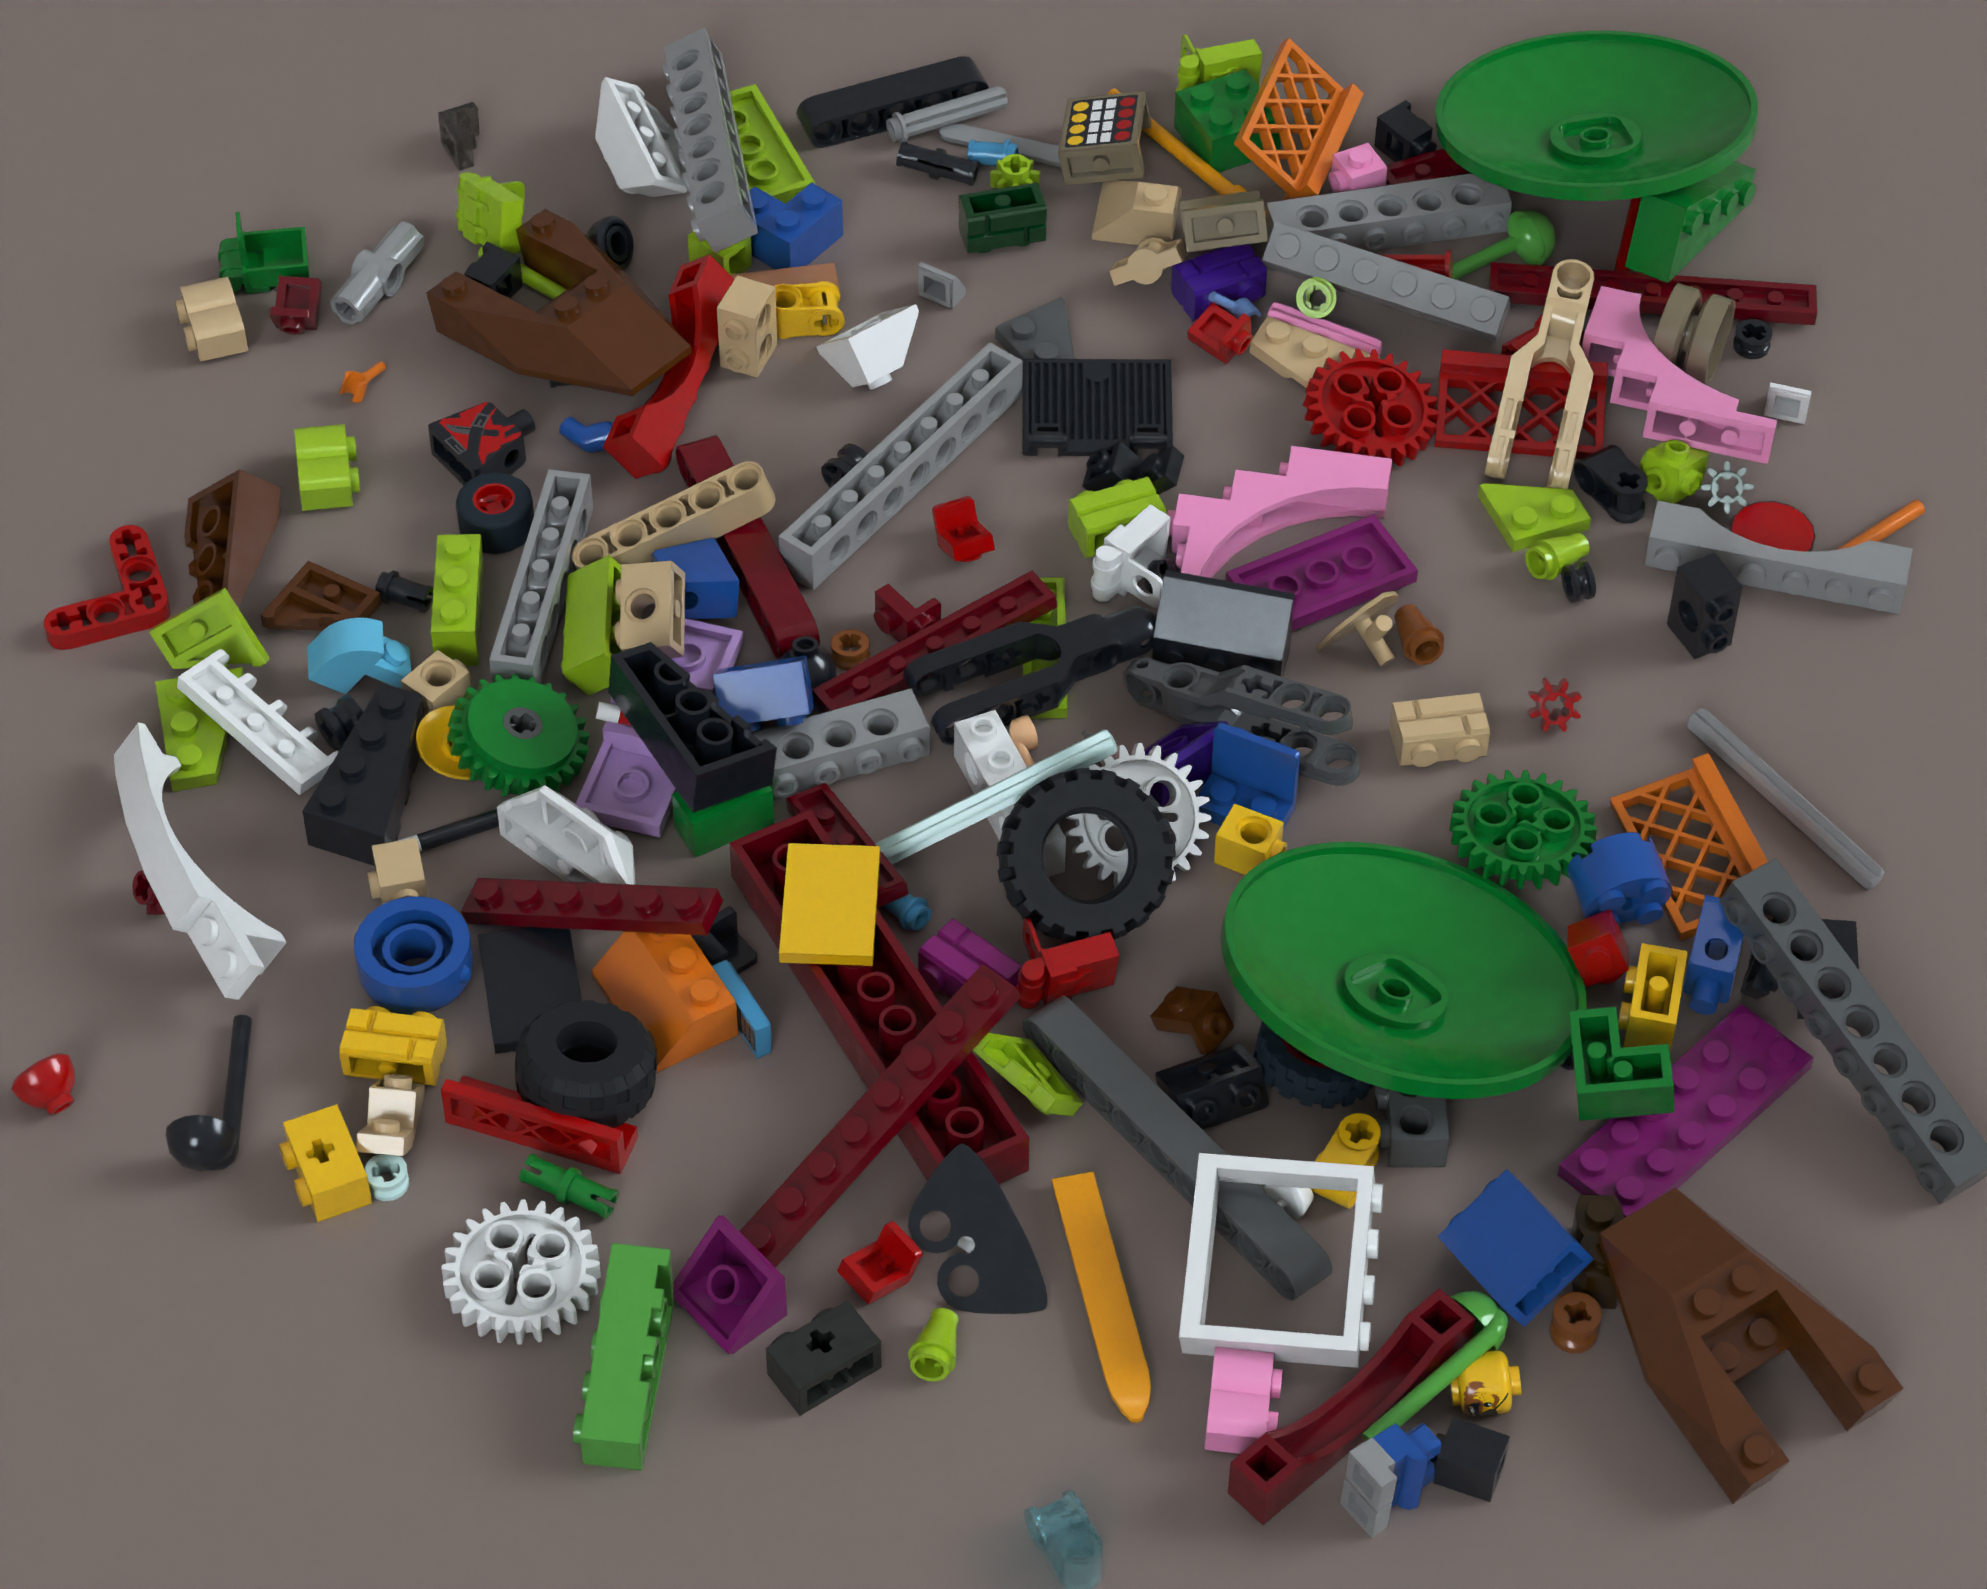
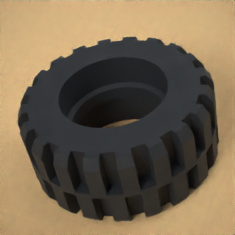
(1093, 793)

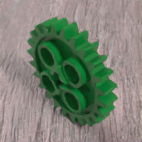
(1521, 828)

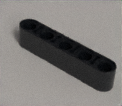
(866, 106)

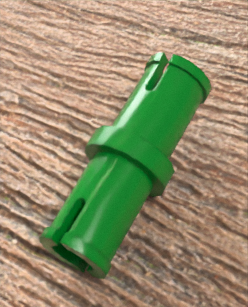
(569, 1186)

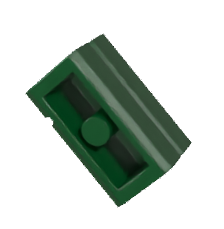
(1002, 218)

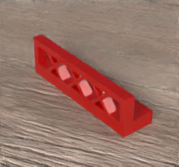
(505, 1116)

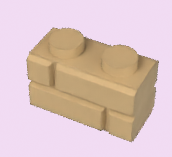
(1439, 729)

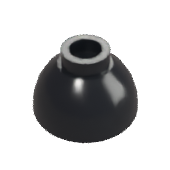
(614, 239)
(819, 661)

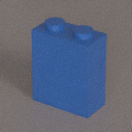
(1515, 1247)

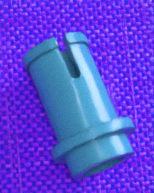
(989, 152)
(911, 911)

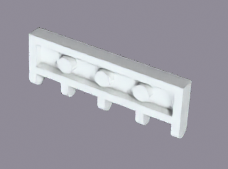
(256, 723)

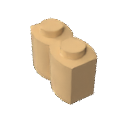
(212, 319)

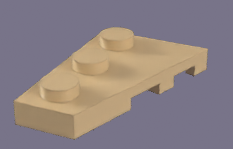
(1294, 350)

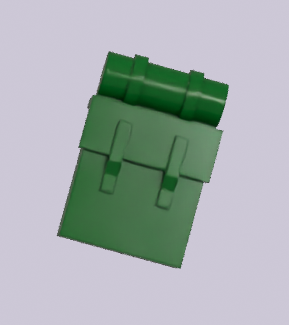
(262, 257)

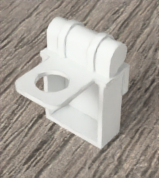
(1126, 557)

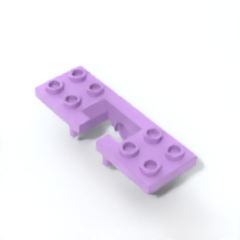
(625, 780)

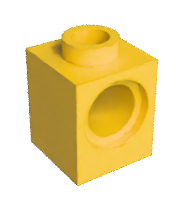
(1247, 839)

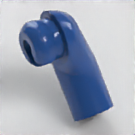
(588, 438)

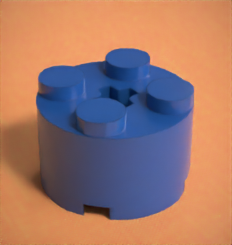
(1621, 877)

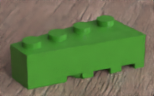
(626, 1357)

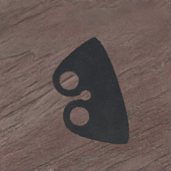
(1002, 1254)

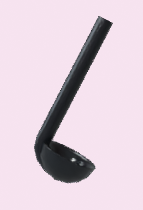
(206, 1141)

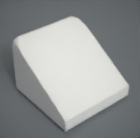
(1787, 403)

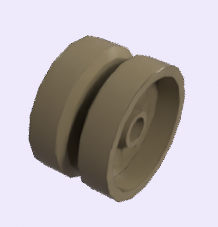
(1694, 332)

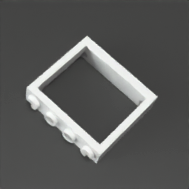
(1287, 1346)

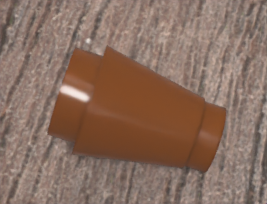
(1418, 635)

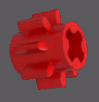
(1557, 716)

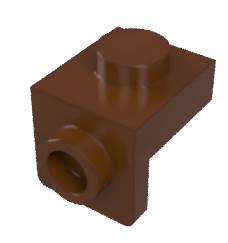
(1194, 1014)

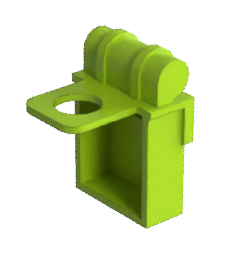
(1216, 62)
(490, 210)

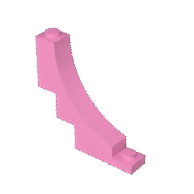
(1674, 401)

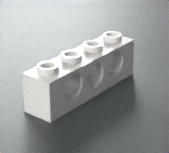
(989, 756)

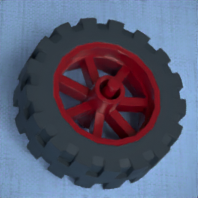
(1302, 1076)

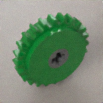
(518, 735)

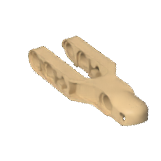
(1558, 343)

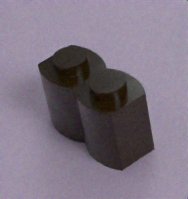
(1591, 1217)

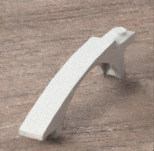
(225, 934)

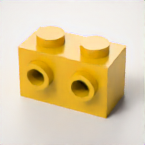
(1655, 996)

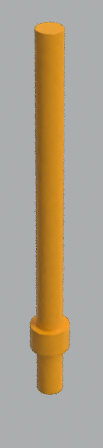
(1189, 158)

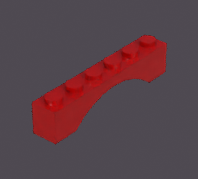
(647, 435)

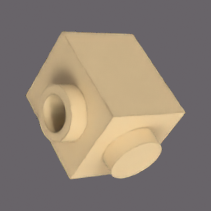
(397, 871)

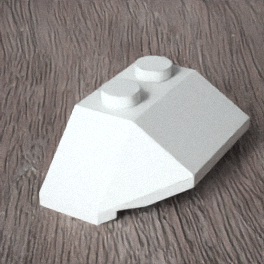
(637, 142)
(566, 838)

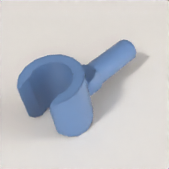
(1235, 308)

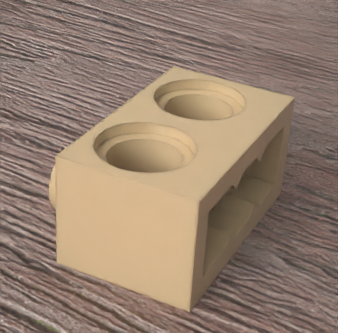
(747, 326)

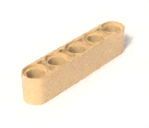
(689, 516)

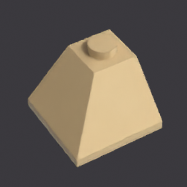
(1136, 211)

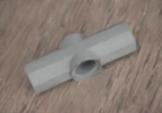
(377, 273)

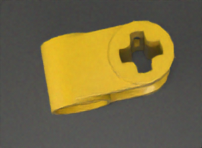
(802, 309)
(1354, 1144)

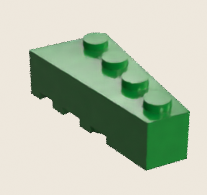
(1682, 222)

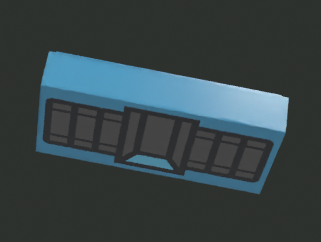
(751, 1019)

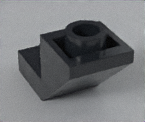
(1119, 463)

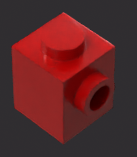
(1598, 949)

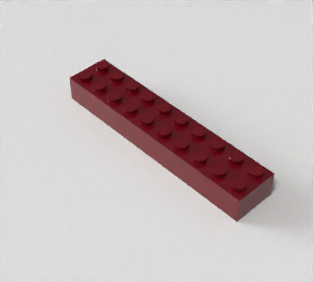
(880, 1013)

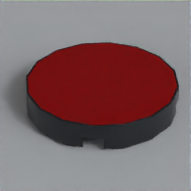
(1775, 526)

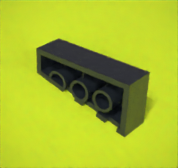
(369, 779)

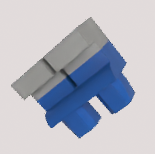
(1388, 1473)

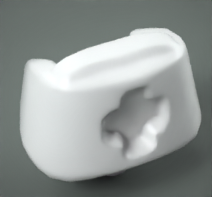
(1292, 1199)

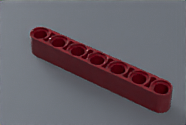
(753, 557)

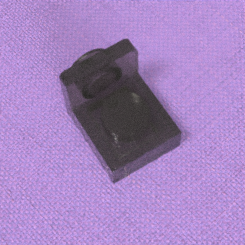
(458, 133)

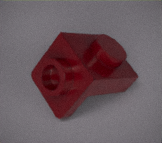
(296, 304)
(899, 618)

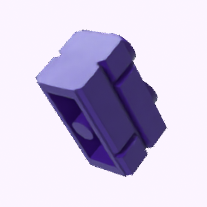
(1227, 271)

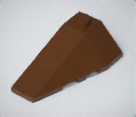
(229, 532)

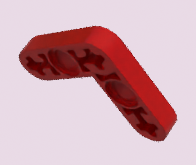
(128, 604)

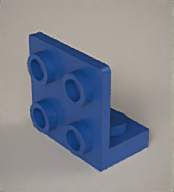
(1250, 774)

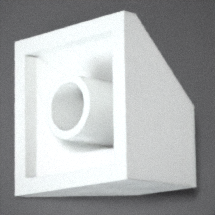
(872, 348)

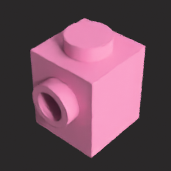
(1357, 169)

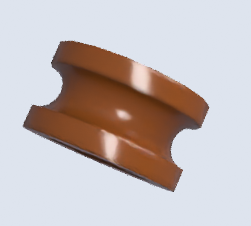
(849, 638)

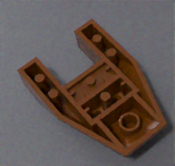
(591, 336)
(1714, 1312)

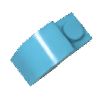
(356, 649)

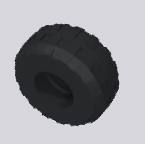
(587, 1062)

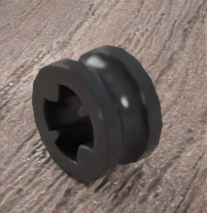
(1752, 339)
(1578, 581)

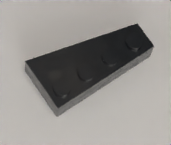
(686, 731)

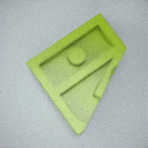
(1533, 512)
(1029, 1072)

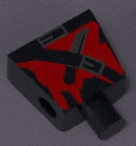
(480, 441)

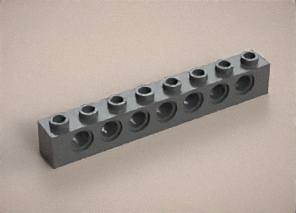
(1857, 1005)

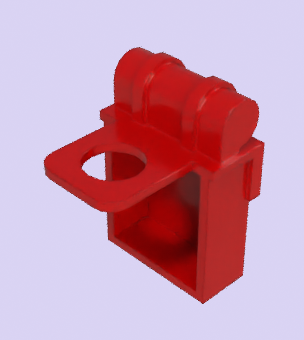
(1065, 968)

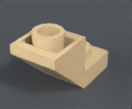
(392, 1116)

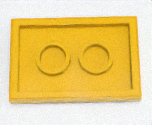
(829, 904)

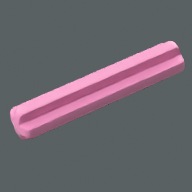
(1325, 328)

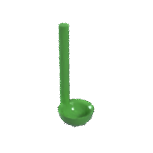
(1529, 235)
(1487, 1336)

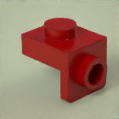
(1221, 333)
(960, 531)
(882, 1264)

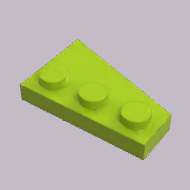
(191, 737)

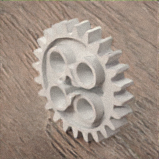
(1182, 802)
(480, 1262)

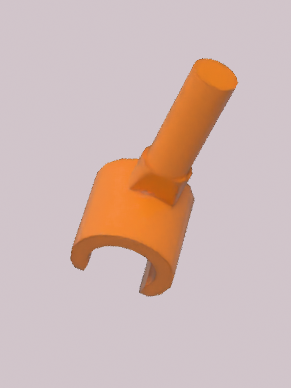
(357, 382)

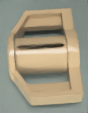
(1148, 261)

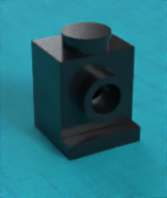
(1403, 134)
(497, 270)

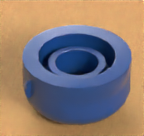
(412, 930)

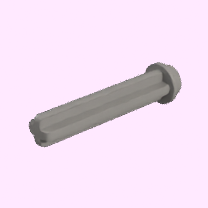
(945, 113)

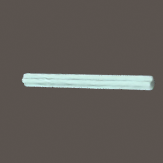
(995, 797)

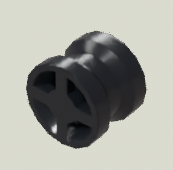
(838, 467)
(339, 721)

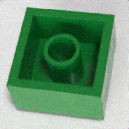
(1212, 116)

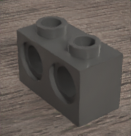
(1413, 1115)

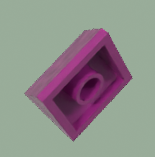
(730, 1287)

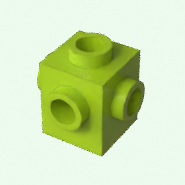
(1674, 470)

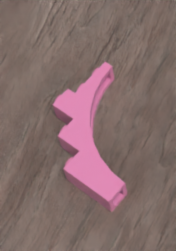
(1308, 488)

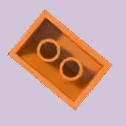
(670, 991)

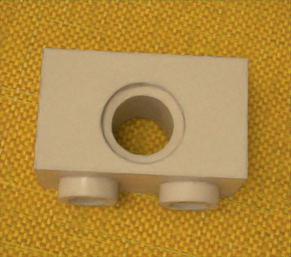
(649, 584)

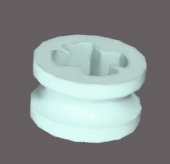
(398, 1170)

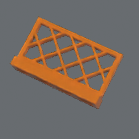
(1319, 141)
(1717, 810)

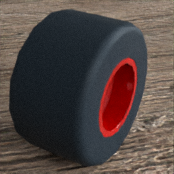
(497, 509)

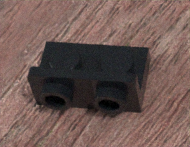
(1216, 1086)

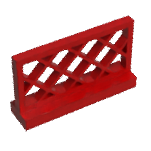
(1487, 373)

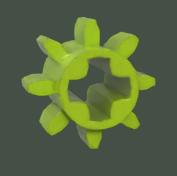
(1014, 171)

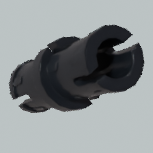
(937, 163)

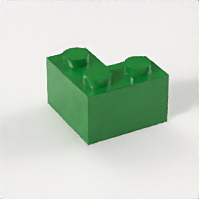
(722, 822)
(1613, 1078)

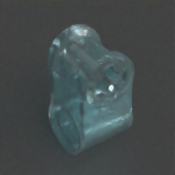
(1066, 1533)

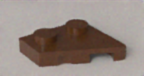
(319, 599)

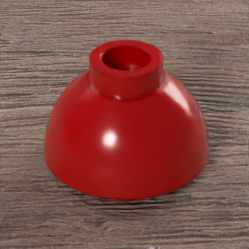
(47, 1084)

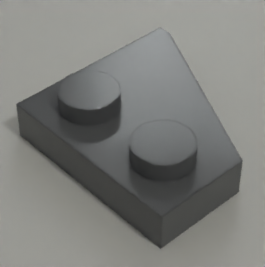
(1038, 333)

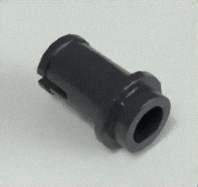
(403, 591)

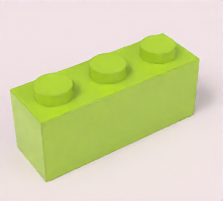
(458, 597)
(591, 625)

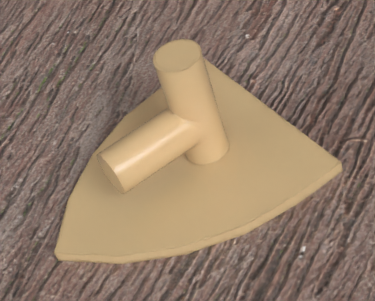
(1370, 631)

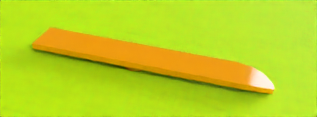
(1104, 1293)

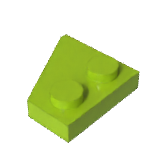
(206, 628)

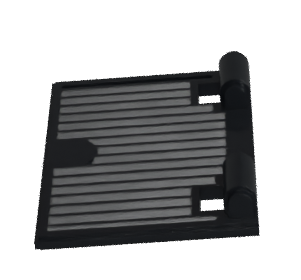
(1096, 404)

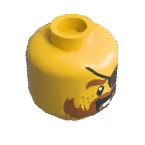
(1487, 1386)

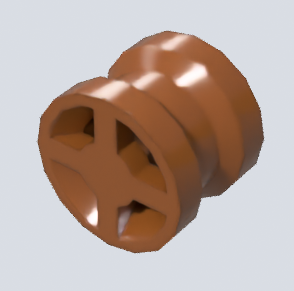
(1578, 1334)

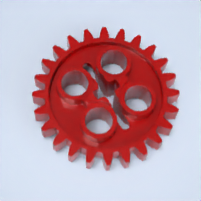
(1370, 396)

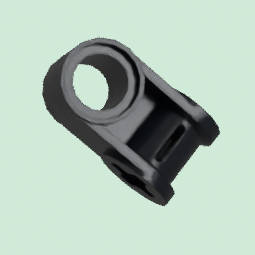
(1613, 483)

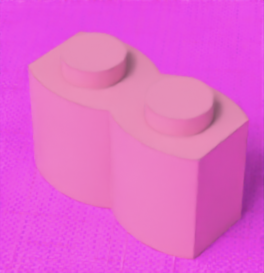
(1241, 1398)

